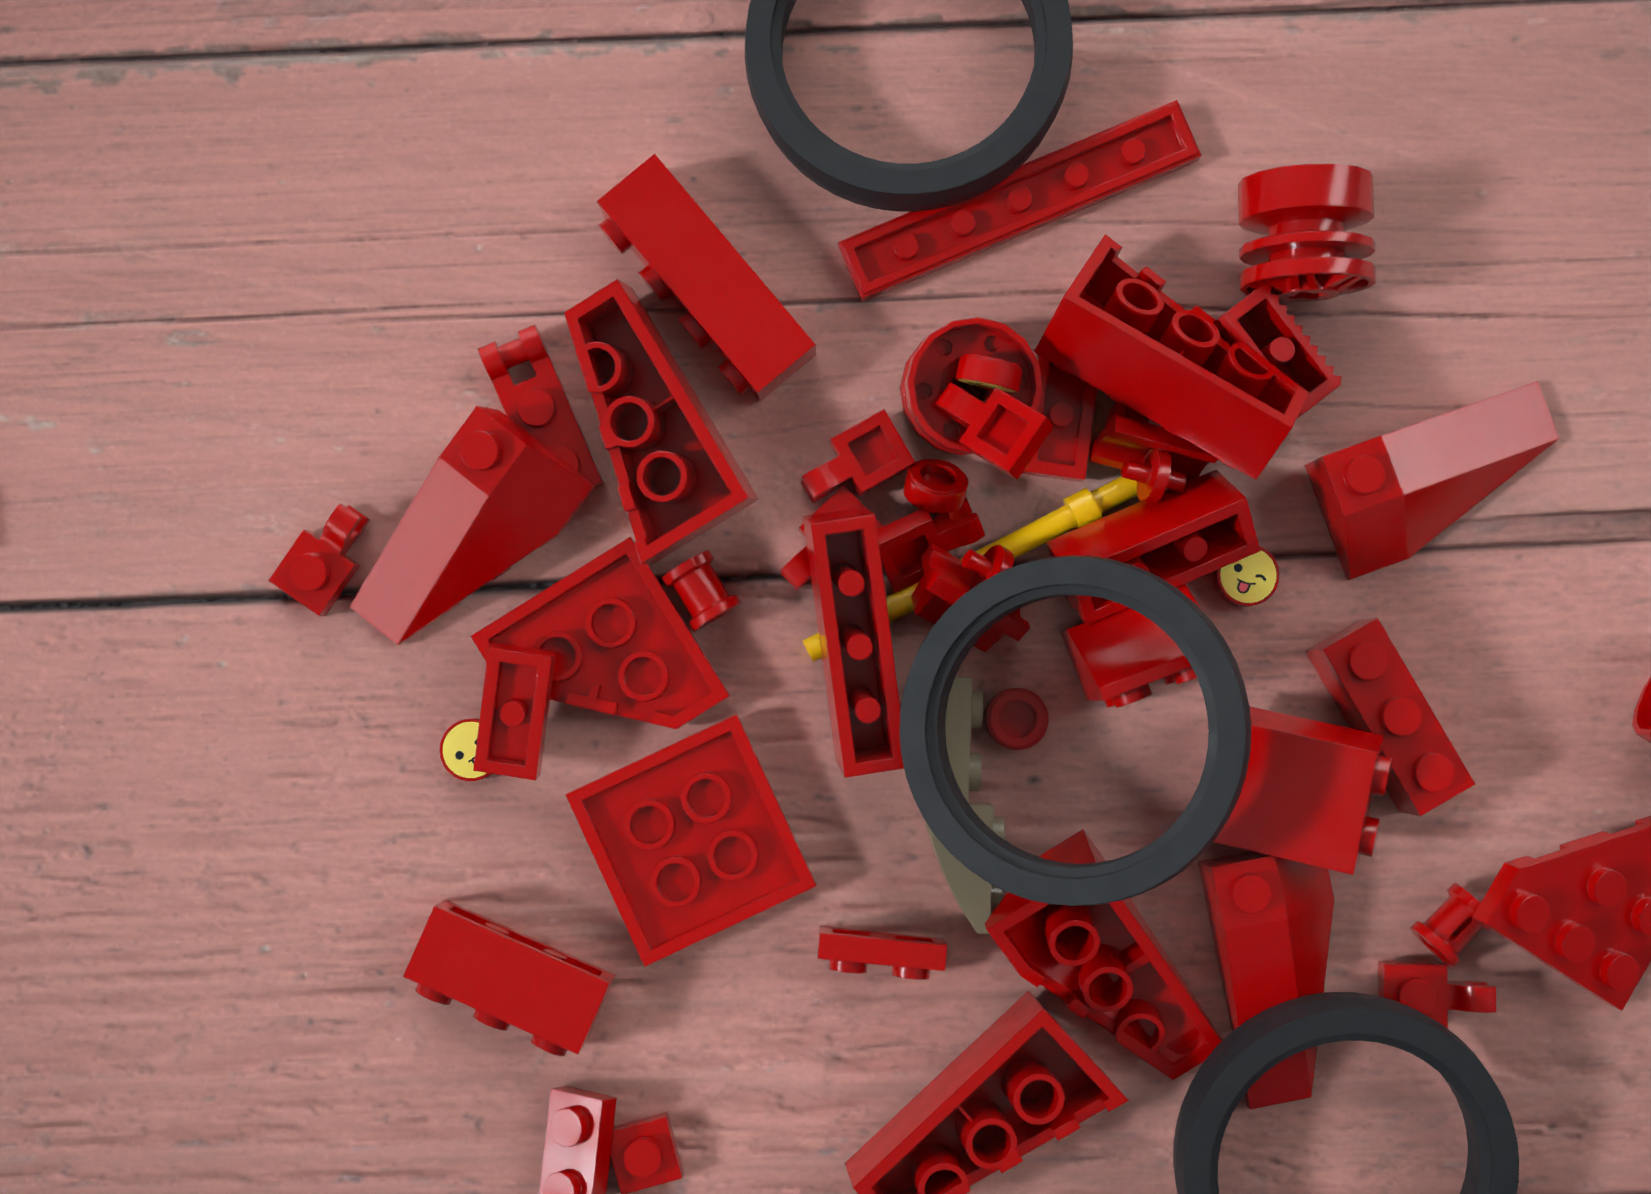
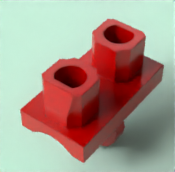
(1147, 454)
(950, 578)

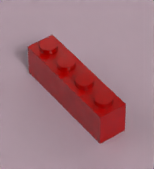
(706, 279)
(855, 640)

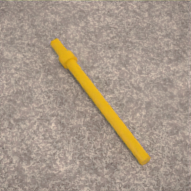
(1077, 511)

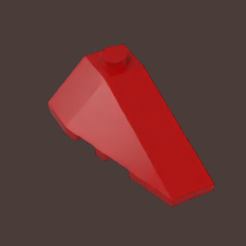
(1415, 482)

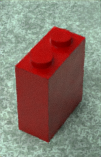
(1309, 792)

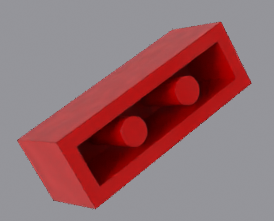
(1173, 539)
(1383, 698)
(508, 978)

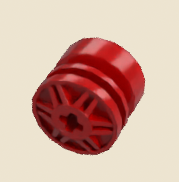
(1306, 225)
(936, 365)

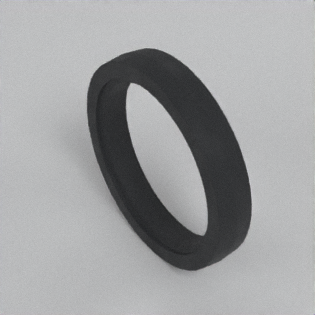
(908, 185)
(928, 761)
(1334, 1018)

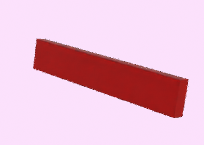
(1022, 202)

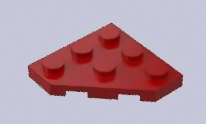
(614, 643)
(1581, 910)

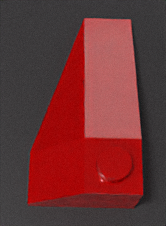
(473, 518)
(1270, 947)
(1106, 969)

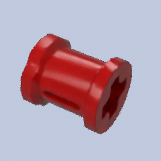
(701, 590)
(1450, 926)

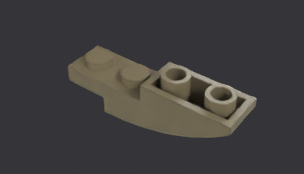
(970, 891)

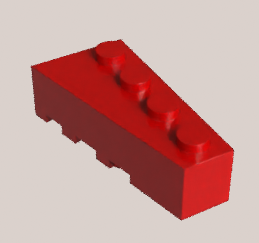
(1170, 363)
(660, 439)
(987, 1109)

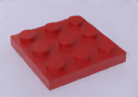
(691, 840)

